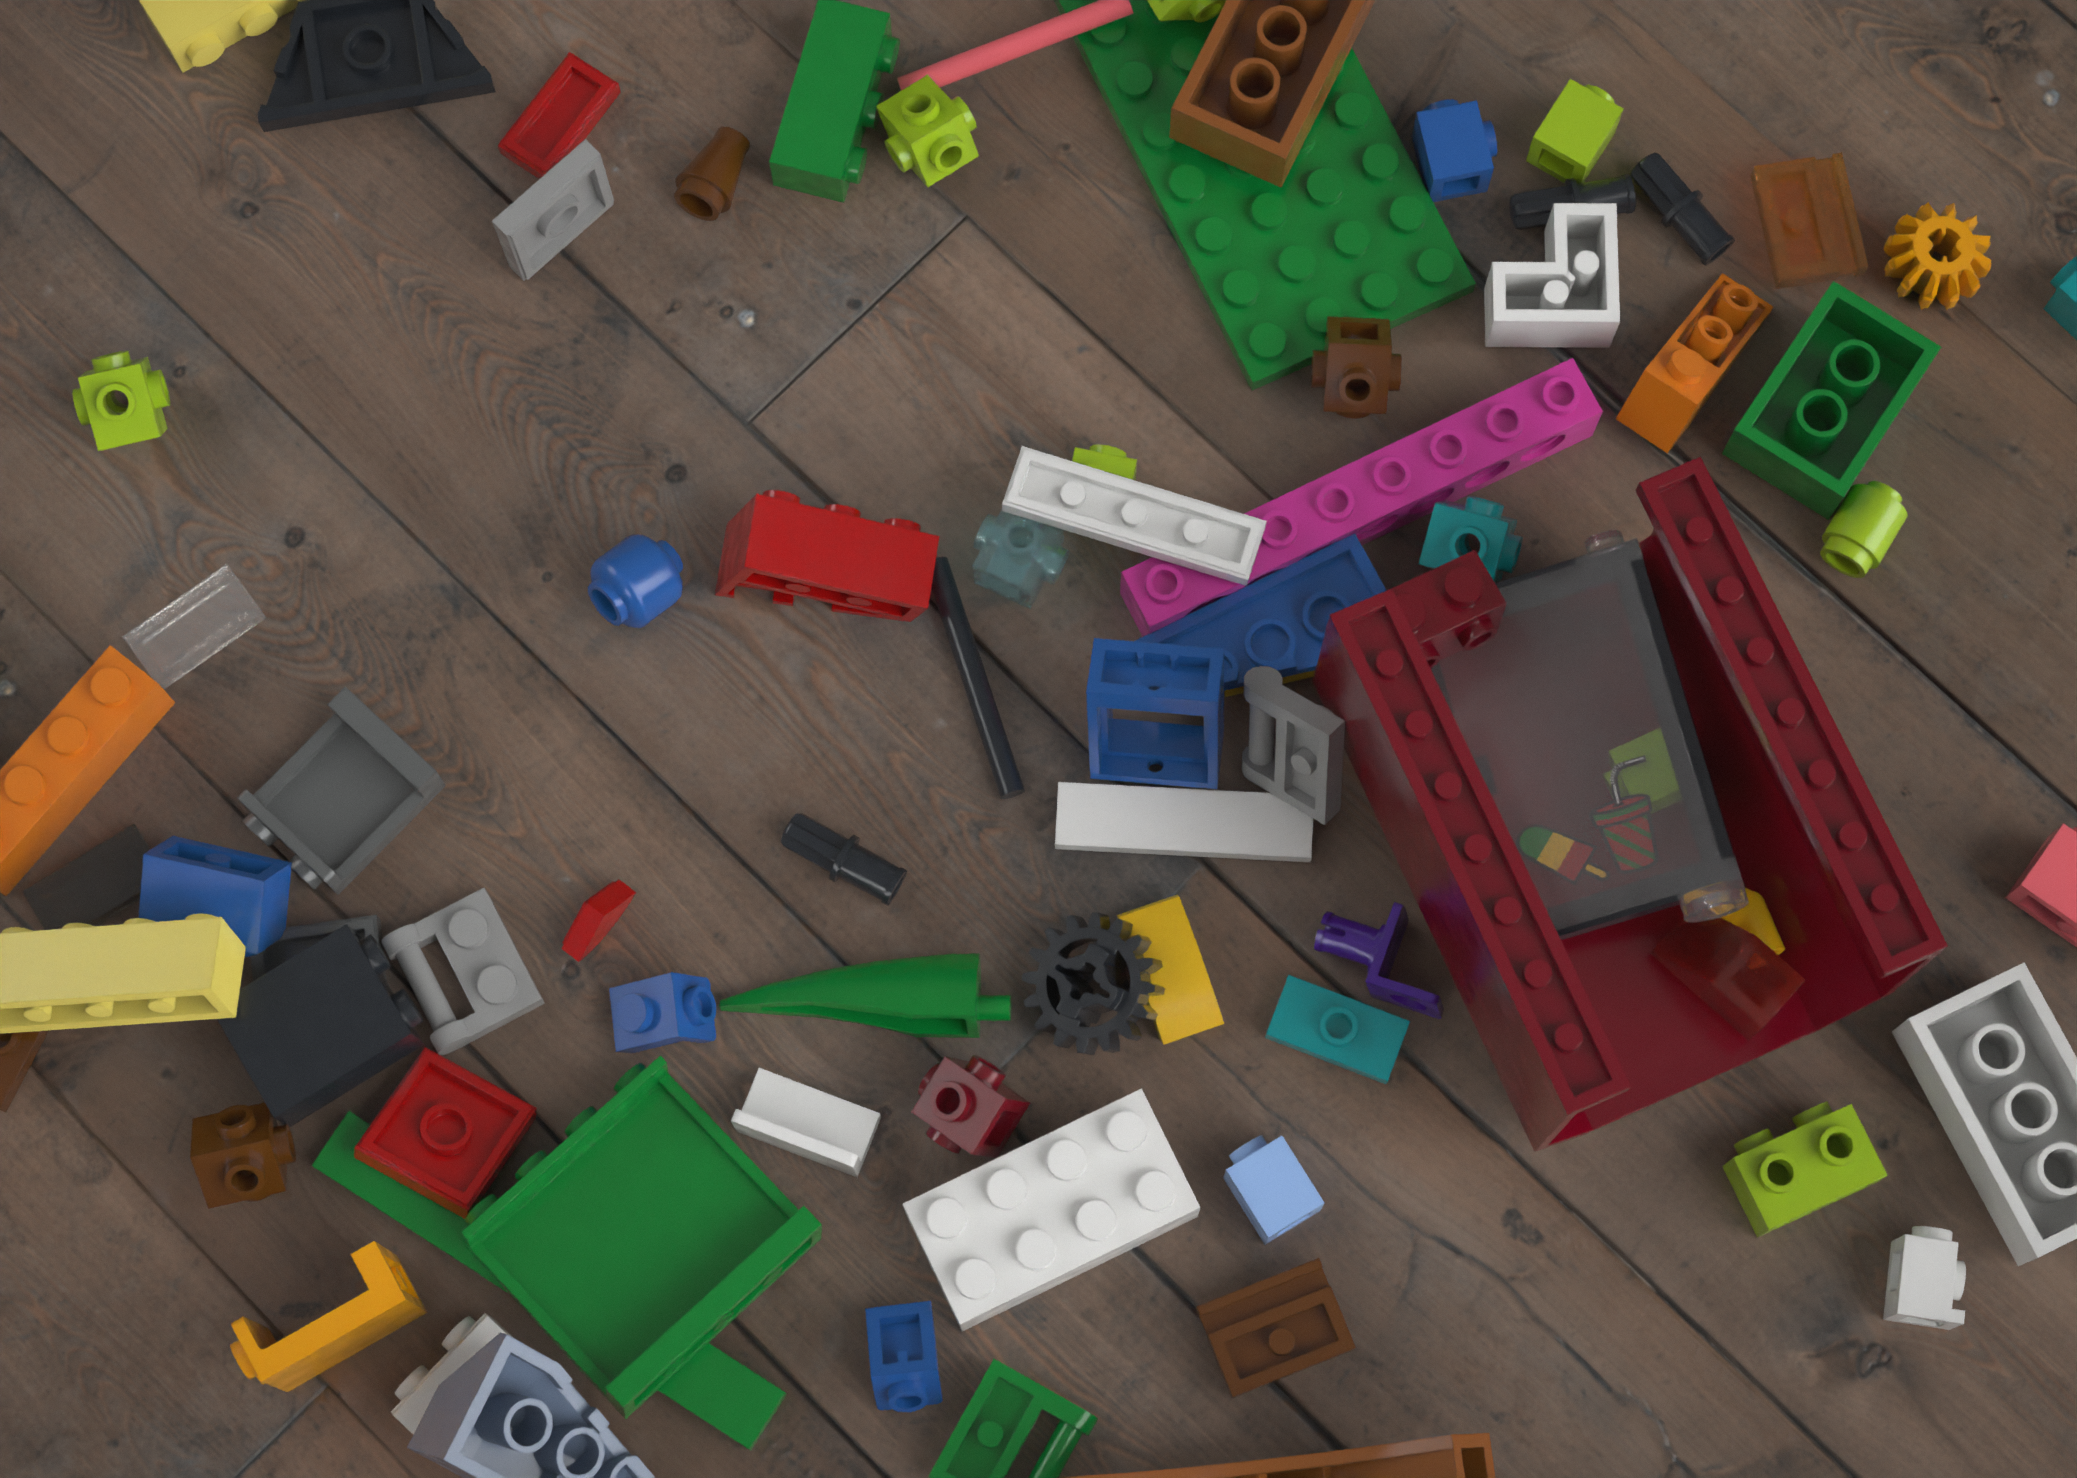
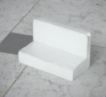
(807, 1122)

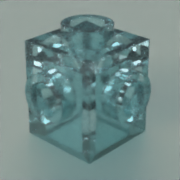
(1018, 556)

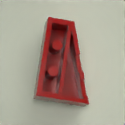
(828, 557)

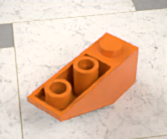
(1693, 363)

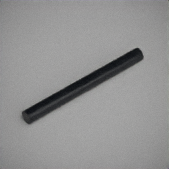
(975, 681)

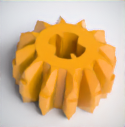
(1929, 233)

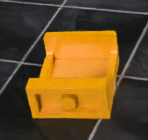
(336, 1335)

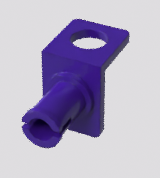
(1378, 951)

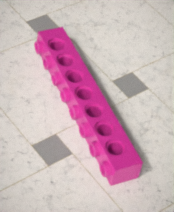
(1387, 488)

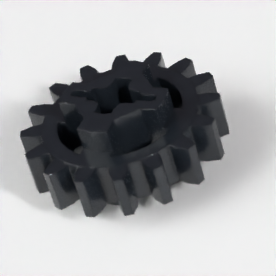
(1107, 964)

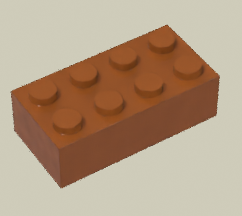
(1265, 80)

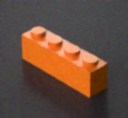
(73, 758)

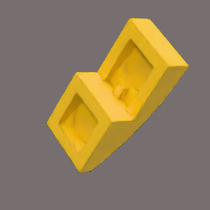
(1188, 996)

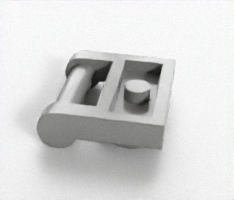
(1308, 747)
(483, 962)

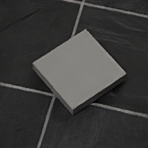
(554, 210)

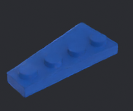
(1281, 616)

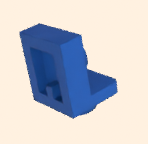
(903, 1356)

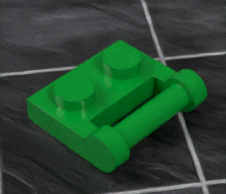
(1001, 1421)

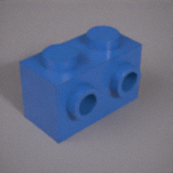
(204, 878)

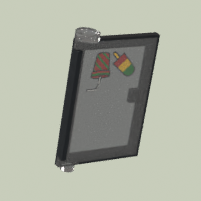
(1595, 746)

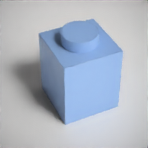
(1271, 1187)

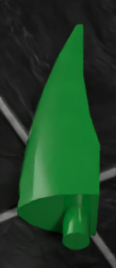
(902, 995)

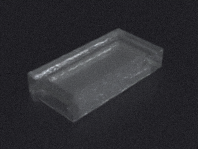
(194, 627)

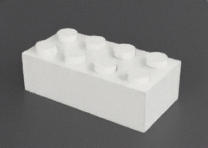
(2007, 1103)
(1051, 1209)

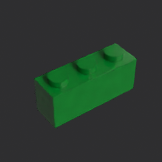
(833, 100)

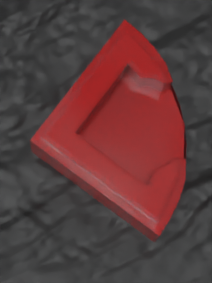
(597, 919)

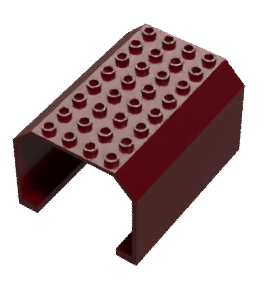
(1594, 1018)

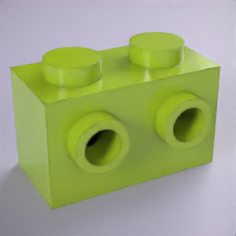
(1804, 1168)

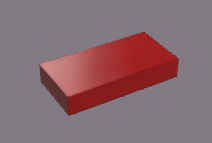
(559, 116)

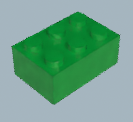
(1830, 400)

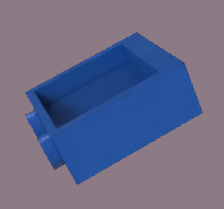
(1162, 681)

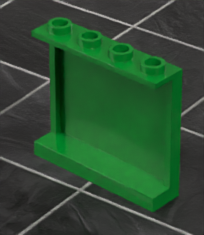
(638, 1236)

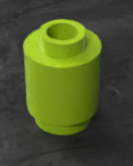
(1863, 528)

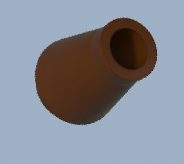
(711, 178)

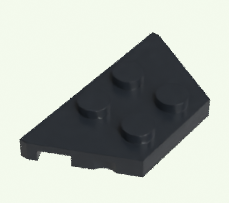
(368, 60)

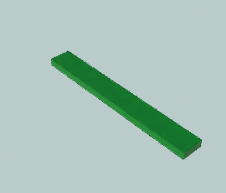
(707, 1385)

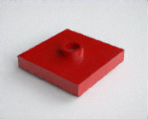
(445, 1133)

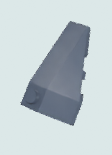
(519, 1418)

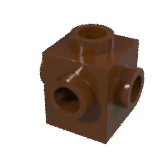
(1356, 366)
(241, 1154)

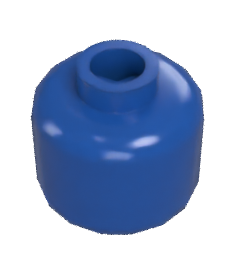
(636, 581)

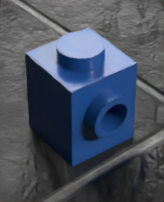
(1454, 149)

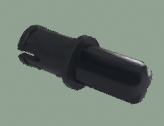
(1534, 207)
(1681, 208)
(843, 857)

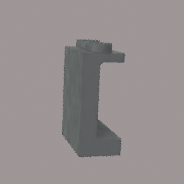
(342, 795)

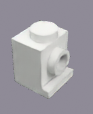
(1925, 1279)

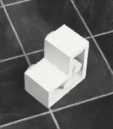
(1568, 296)

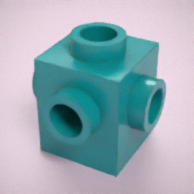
(1452, 526)

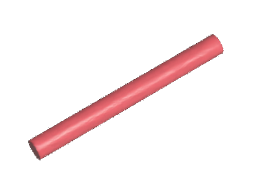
(1021, 43)

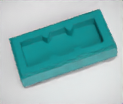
(1337, 1029)

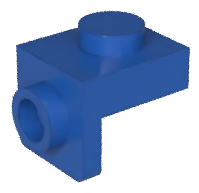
(662, 1012)

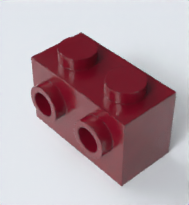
(1452, 607)

